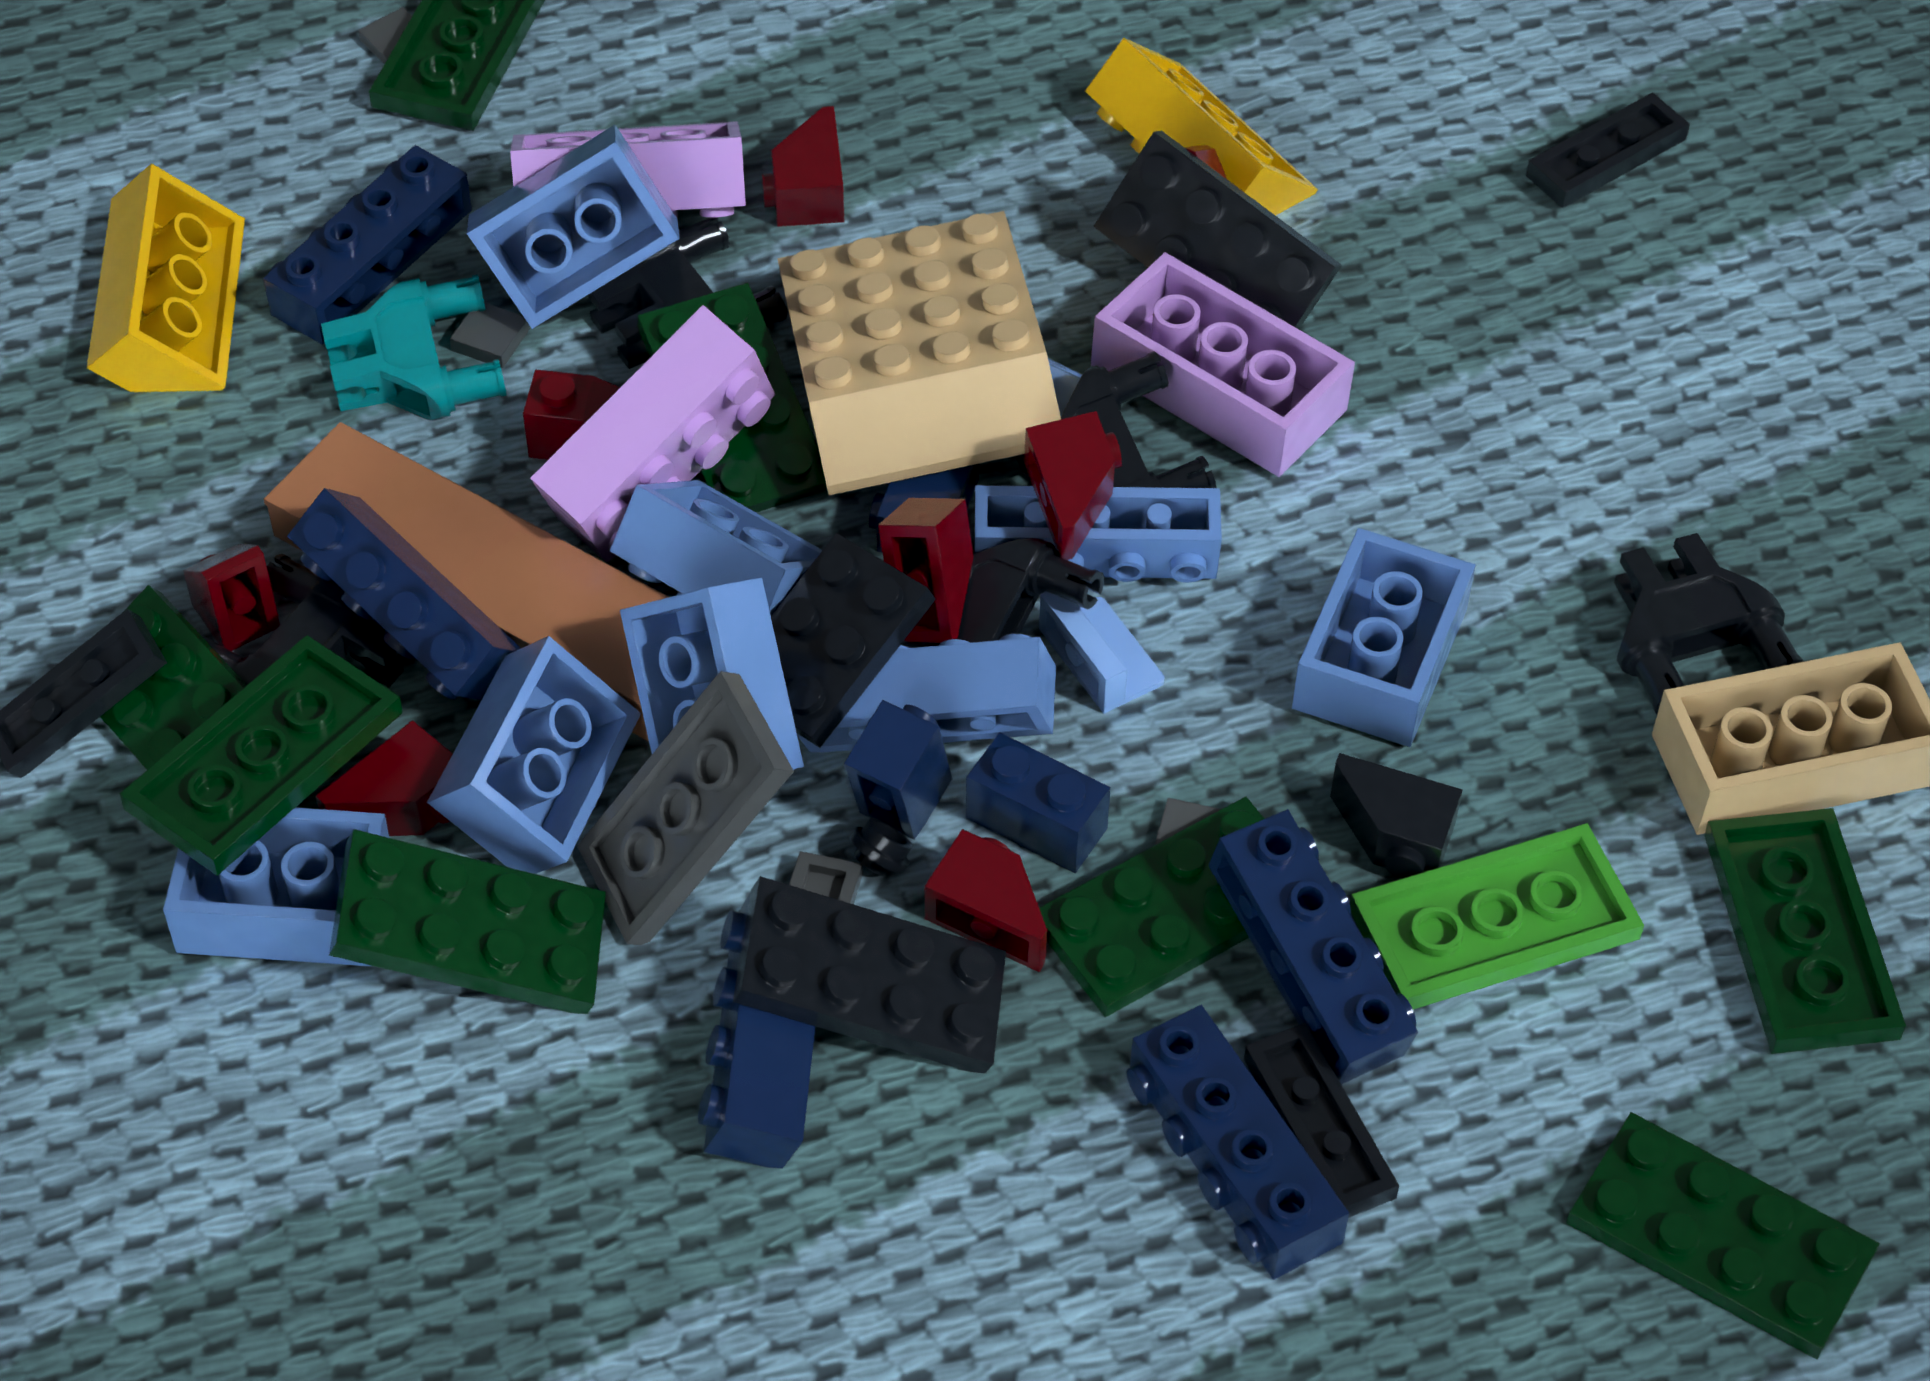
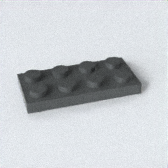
(684, 808)

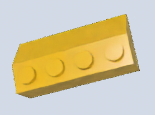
(1154, 93)
(166, 288)

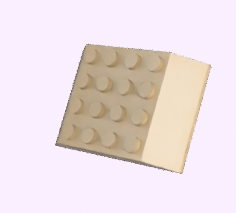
(918, 351)

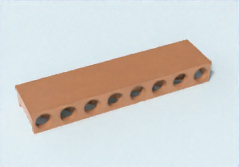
(499, 561)

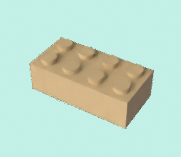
(1797, 736)

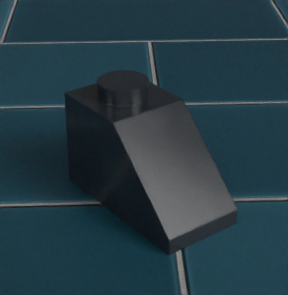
(1395, 815)

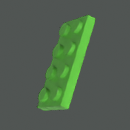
(1497, 916)

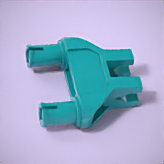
(393, 355)

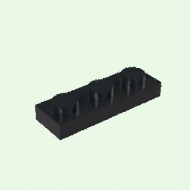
(1607, 150)
(77, 692)
(1321, 1117)

